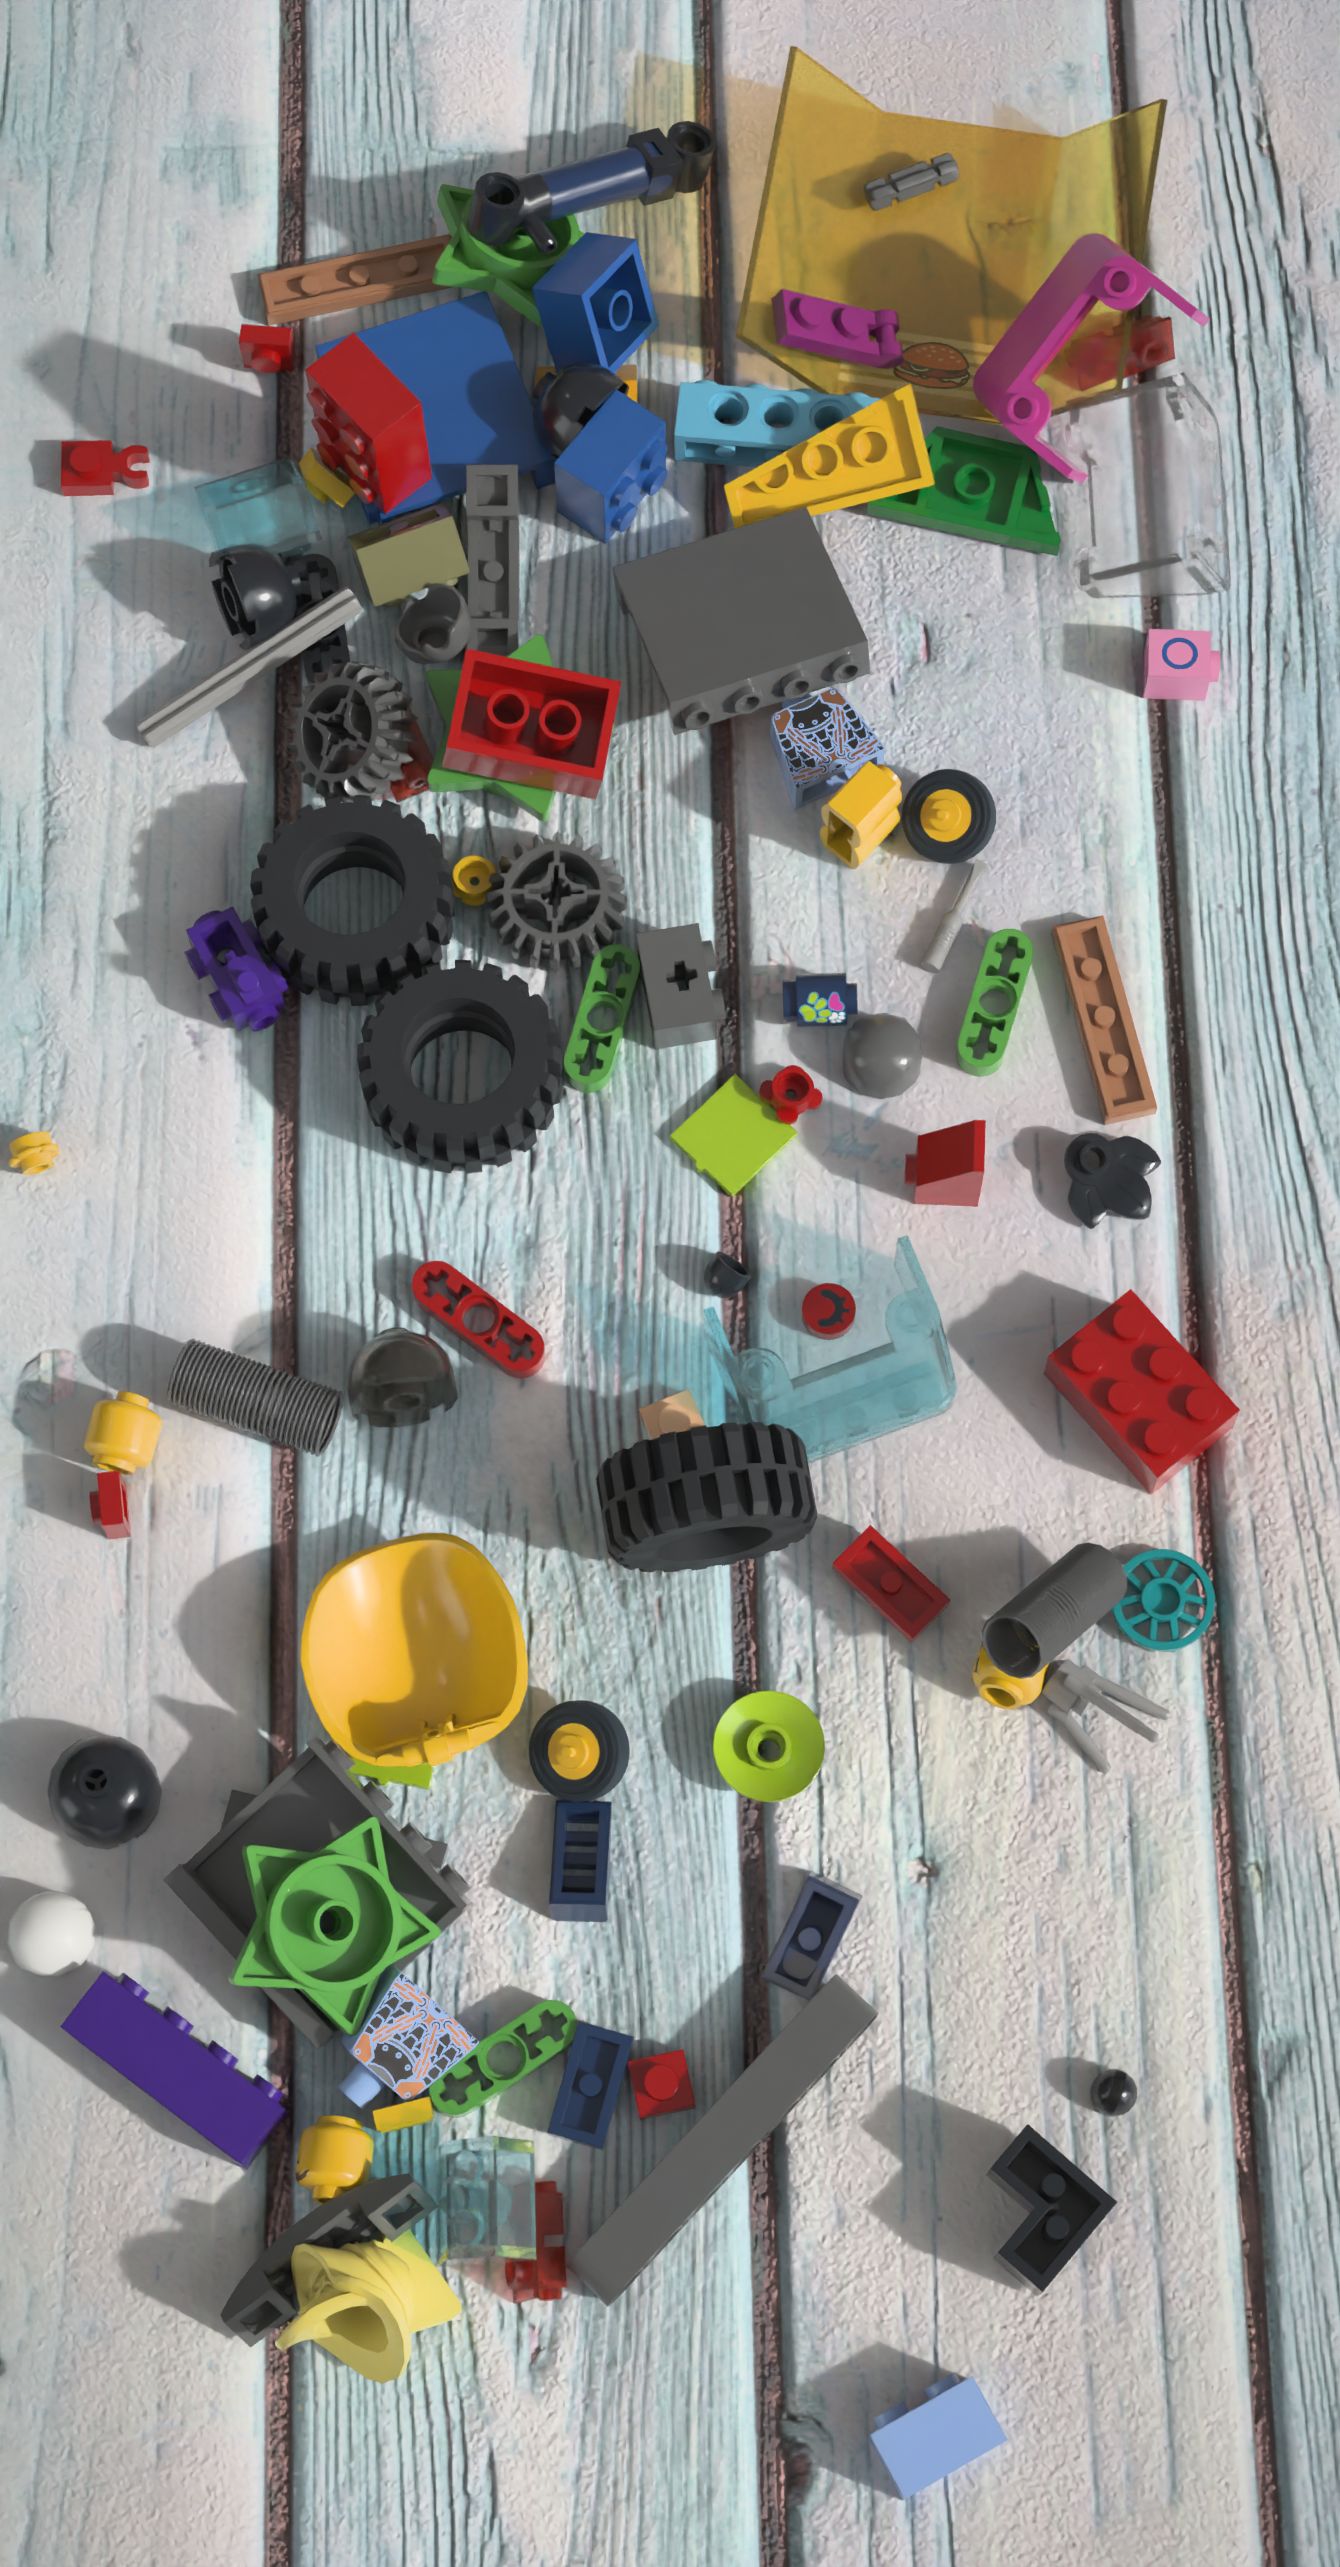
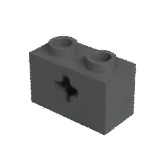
(674, 1014)

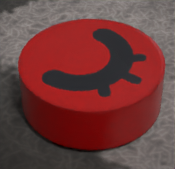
(828, 1311)

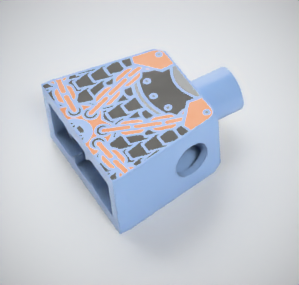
(820, 745)
(402, 2042)

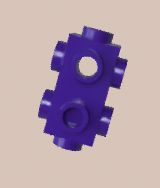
(244, 985)

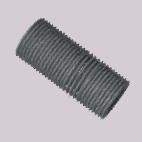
(244, 1391)
(1054, 1610)

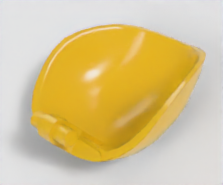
(414, 1651)

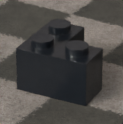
(1061, 2205)

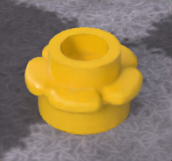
(470, 868)
(33, 1152)

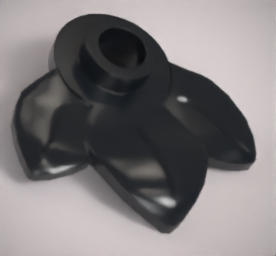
(1115, 1184)

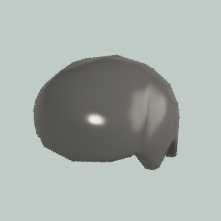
(435, 626)
(881, 1055)

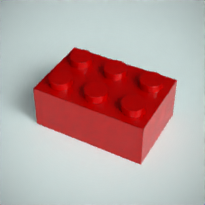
(368, 424)
(531, 724)
(1141, 1391)

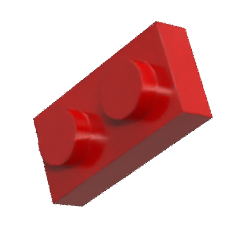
(891, 1584)

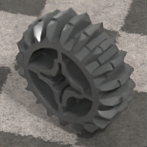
(352, 731)
(536, 901)

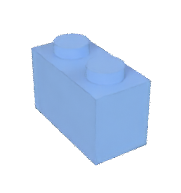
(936, 2436)

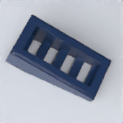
(581, 1896)

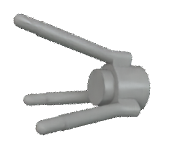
(1079, 1689)

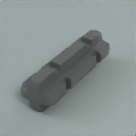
(911, 181)

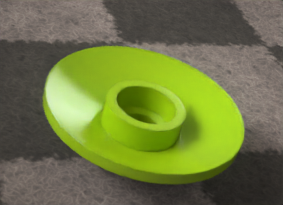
(776, 1719)

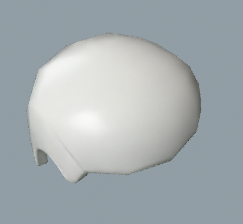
(50, 1934)

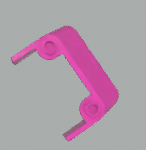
(1087, 273)

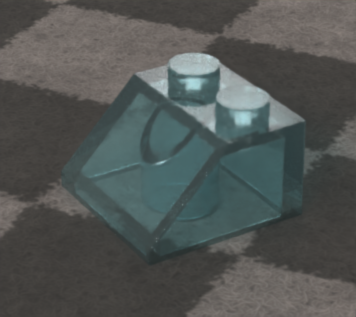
(260, 508)
(484, 2201)

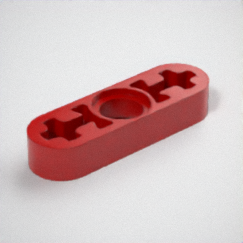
(439, 1306)

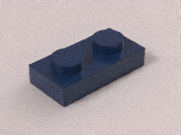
(590, 2085)

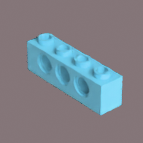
(751, 440)

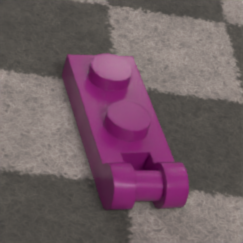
(837, 329)

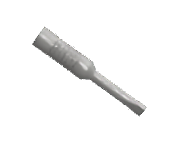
(950, 924)

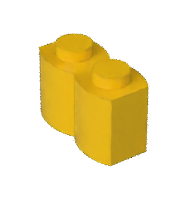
(861, 813)

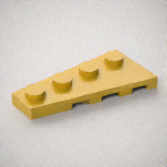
(847, 464)

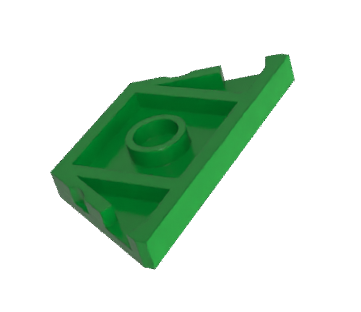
(980, 492)

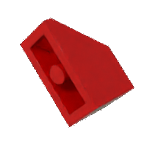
(948, 1165)

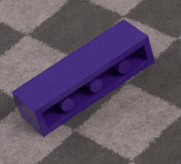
(175, 2069)

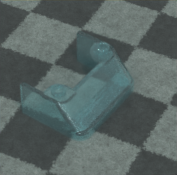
(856, 1396)

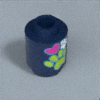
(819, 999)

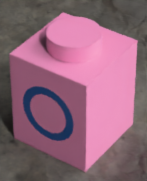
(1179, 664)

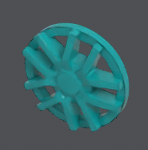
(1164, 1601)

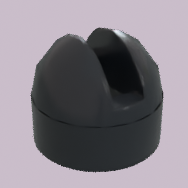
(727, 1274)
(1102, 2087)

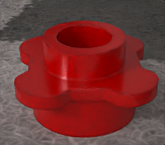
(791, 1079)

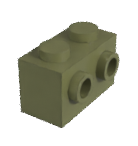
(408, 555)

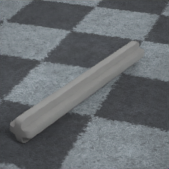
(248, 667)

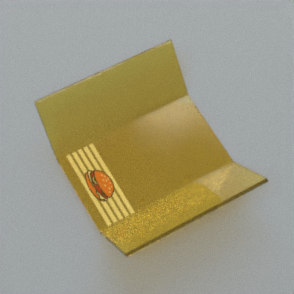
(952, 258)

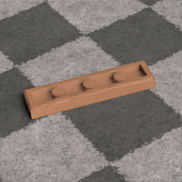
(351, 280)
(1104, 1020)

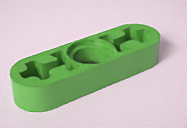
(991, 965)
(599, 980)
(506, 2034)

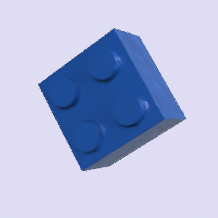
(596, 303)
(611, 467)

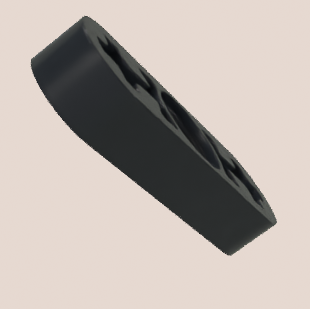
(337, 639)

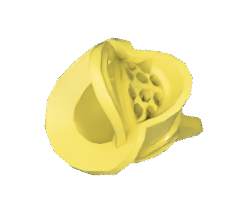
(367, 2302)

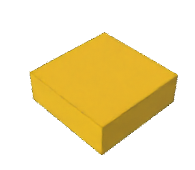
(404, 2115)

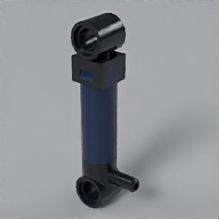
(646, 169)

